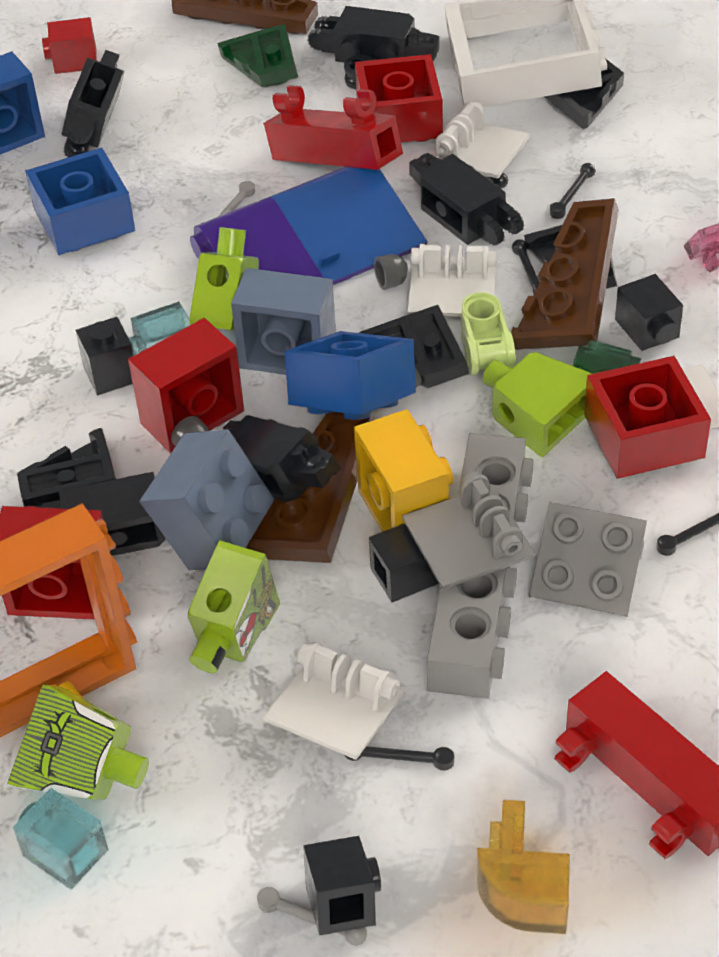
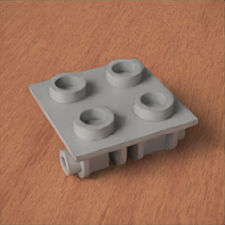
(468, 534)
(588, 559)

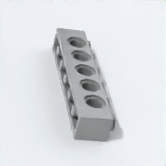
(472, 613)

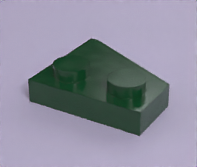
(262, 55)

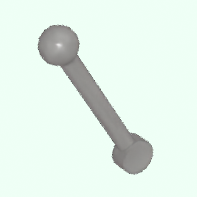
(246, 189)
(269, 901)

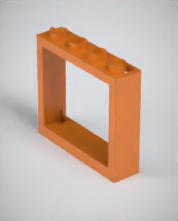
(92, 660)

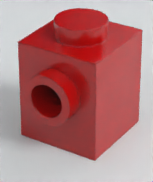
(69, 44)

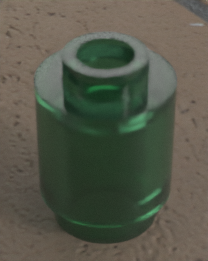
(603, 357)

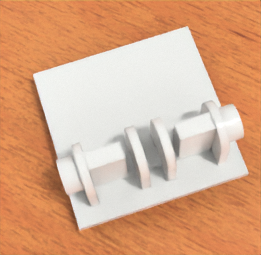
(479, 144)
(449, 278)
(335, 700)

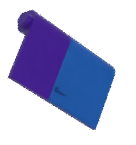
(321, 226)

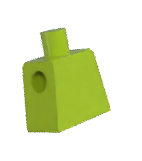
(212, 286)
(537, 399)

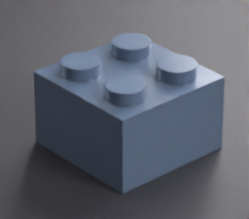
(277, 314)
(206, 496)

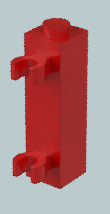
(332, 137)
(649, 759)

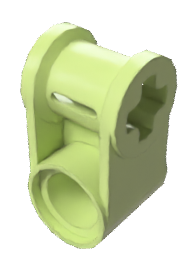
(485, 333)

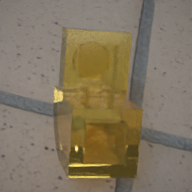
(522, 886)

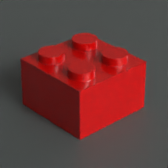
(408, 91)
(187, 377)
(646, 416)
(56, 594)

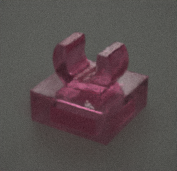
(705, 244)

